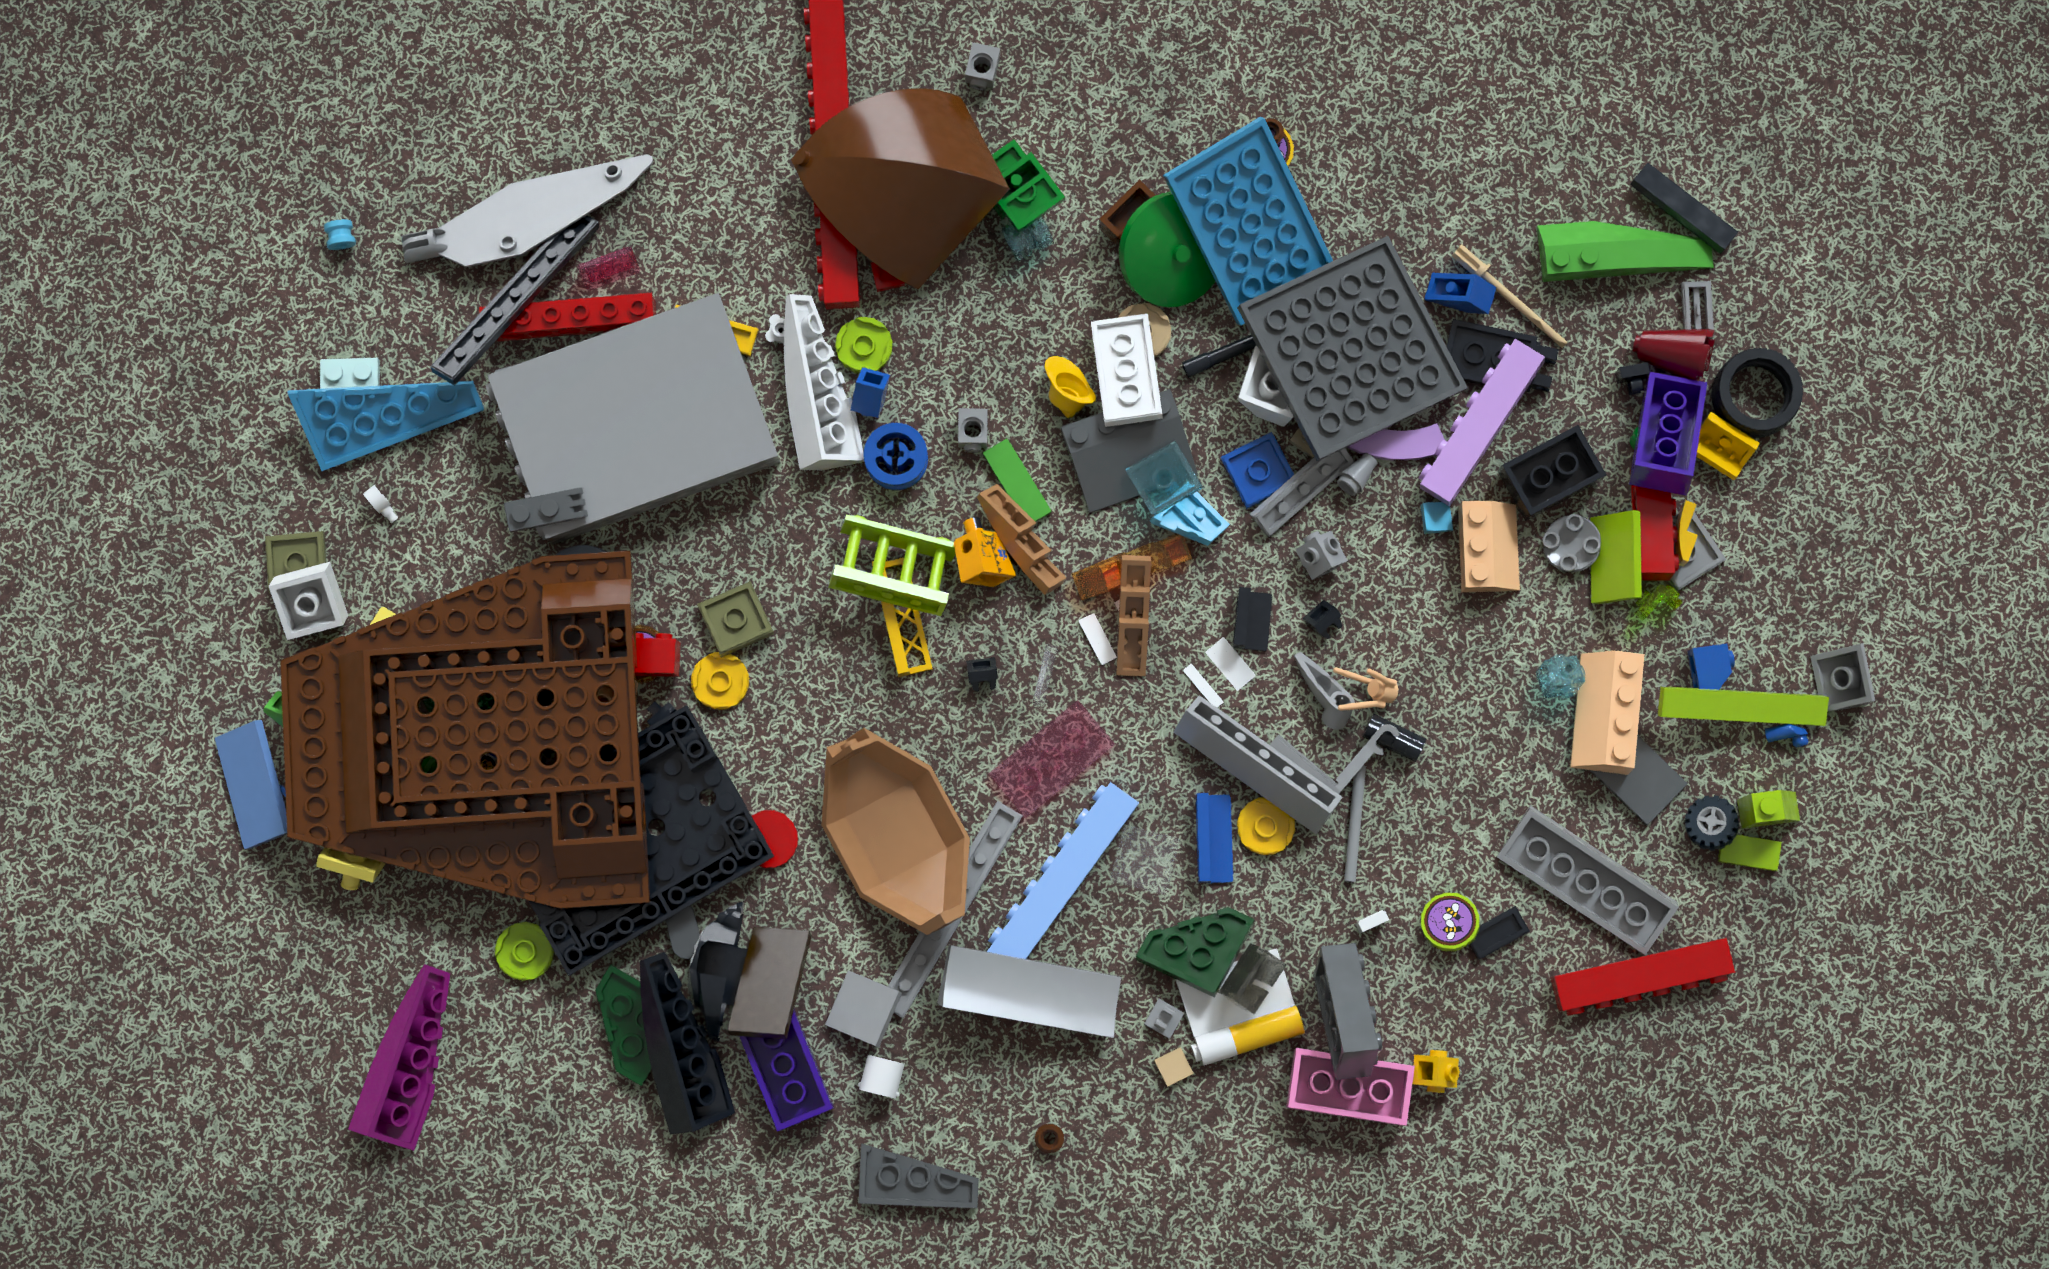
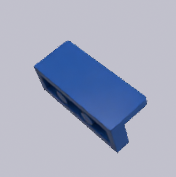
(1214, 838)

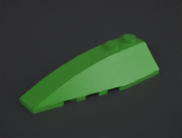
(1611, 250)

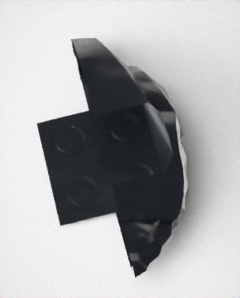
(717, 968)

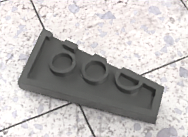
(901, 1180)

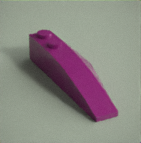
(402, 1071)

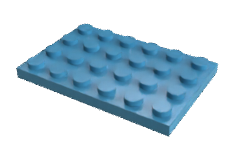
(1247, 215)

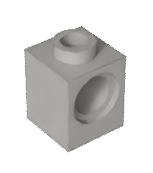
(982, 55)
(969, 417)

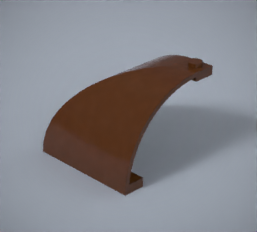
(902, 178)

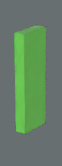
(1016, 480)

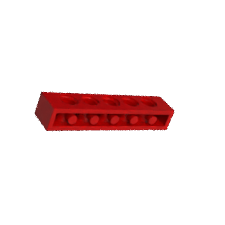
(579, 316)

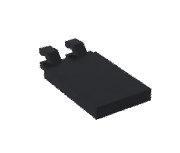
(1478, 346)

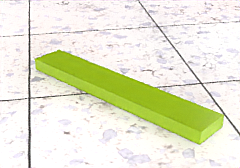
(1743, 706)

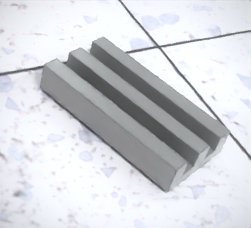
(1696, 304)

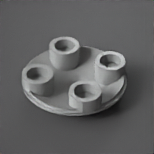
(1572, 543)

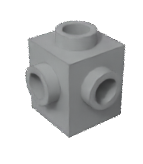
(1321, 554)

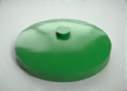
(1162, 255)

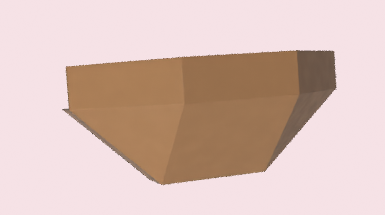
(895, 831)

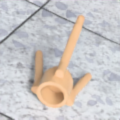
(1380, 689)

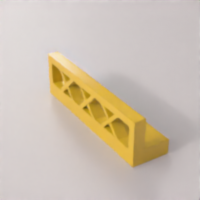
(895, 635)

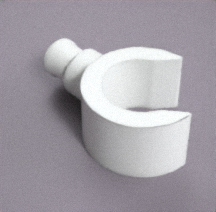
(380, 503)

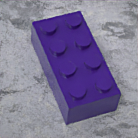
(1668, 433)
(788, 1076)

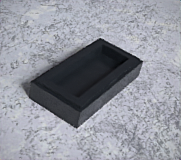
(1498, 932)

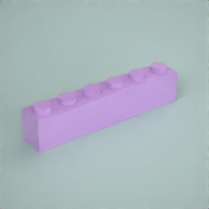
(1481, 422)

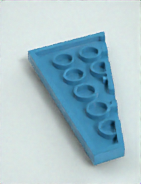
(365, 419)

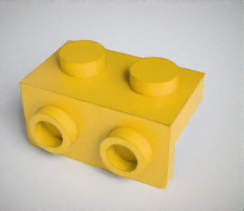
(1724, 446)

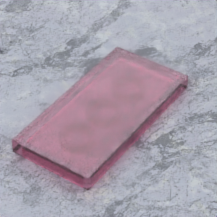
(1051, 759)

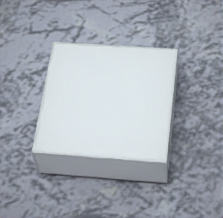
(1372, 921)

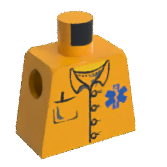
(982, 556)

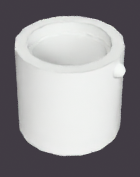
(881, 1076)

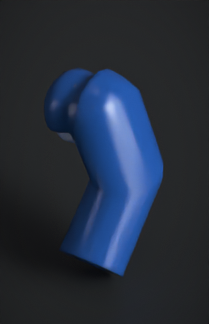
(1785, 731)

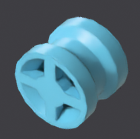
(339, 234)

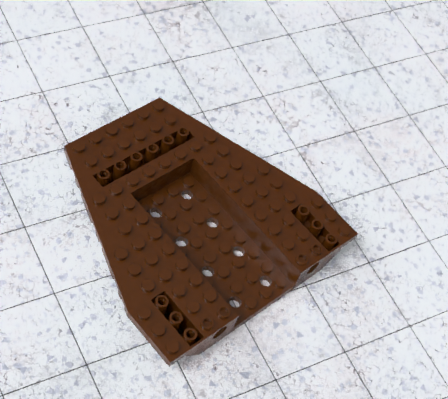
(524, 827)

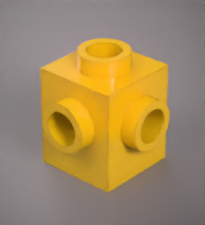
(1436, 1071)

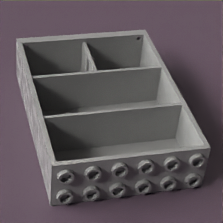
(634, 416)

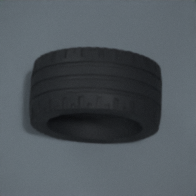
(1776, 364)

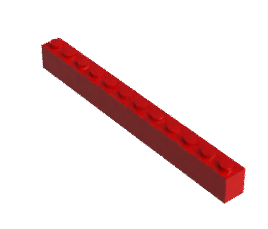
(829, 98)

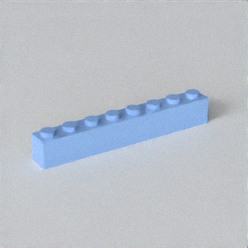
(1063, 873)

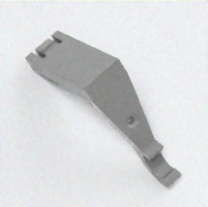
(1348, 773)

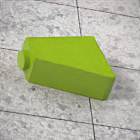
(1768, 808)

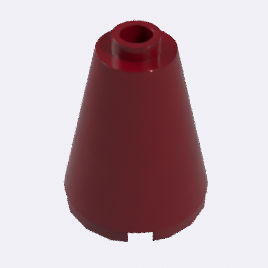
(1678, 352)

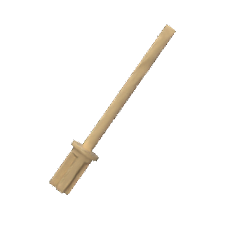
(1476, 266)

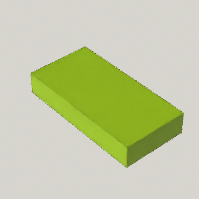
(1752, 853)

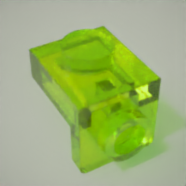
(1651, 600)

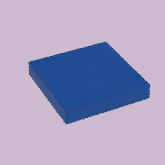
(1257, 469)

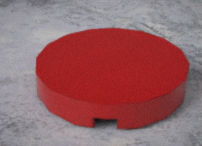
(779, 834)

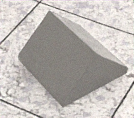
(1843, 677)

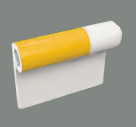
(1227, 1030)

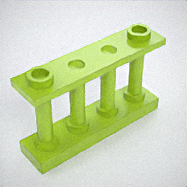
(885, 589)

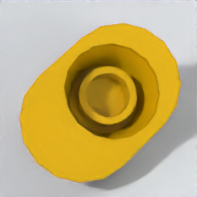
(1068, 386)

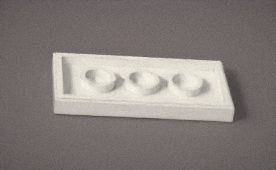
(1126, 370)

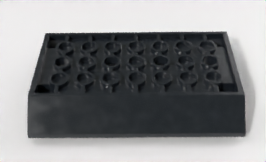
(687, 862)

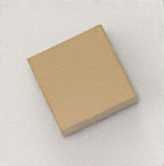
(1173, 1066)

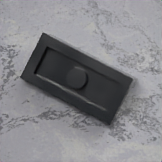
(1252, 620)

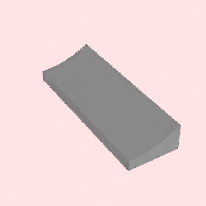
(1588, 880)
(1029, 991)

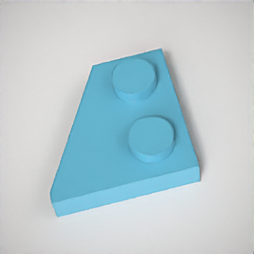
(1192, 519)

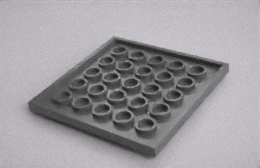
(1352, 348)

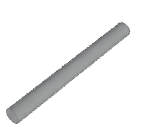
(1354, 825)

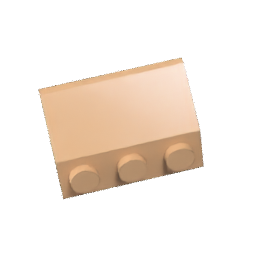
(1488, 546)

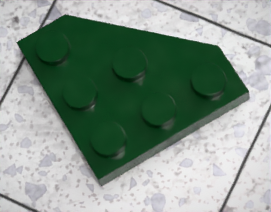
(1198, 949)
(623, 1022)

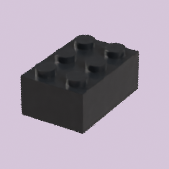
(1551, 472)

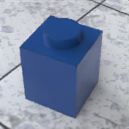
(870, 392)

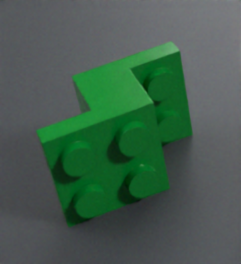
(1030, 187)

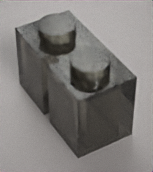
(1253, 964)

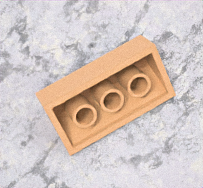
(1608, 712)

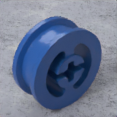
(874, 455)

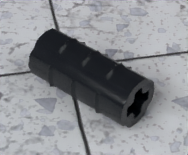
(1406, 744)

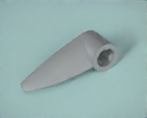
(1326, 691)

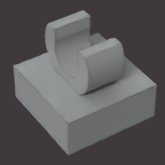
(1164, 1018)

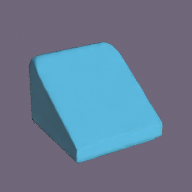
(1436, 517)

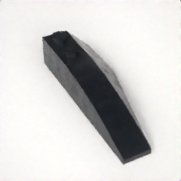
(681, 1060)

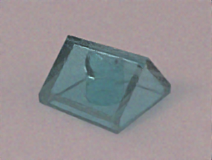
(1164, 478)

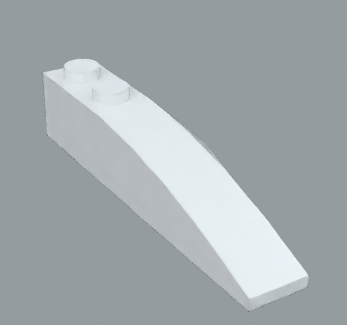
(819, 411)

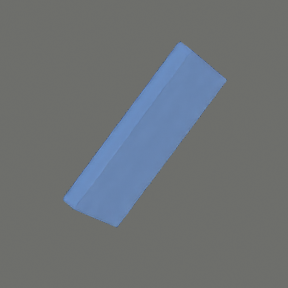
(252, 784)

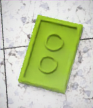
(1618, 566)

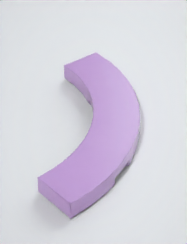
(1401, 444)

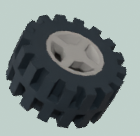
(1712, 812)

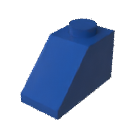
(1461, 292)
(1710, 666)

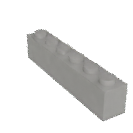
(1257, 764)

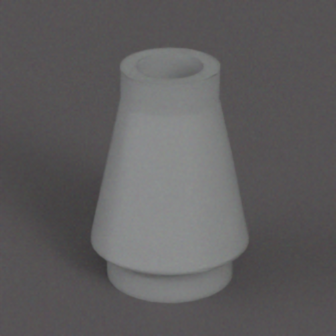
(1357, 474)

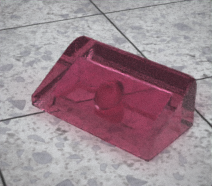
(609, 268)

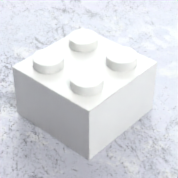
(308, 600)

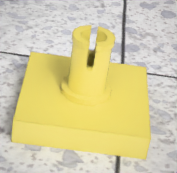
(351, 866)

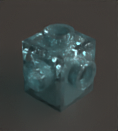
(1560, 676)

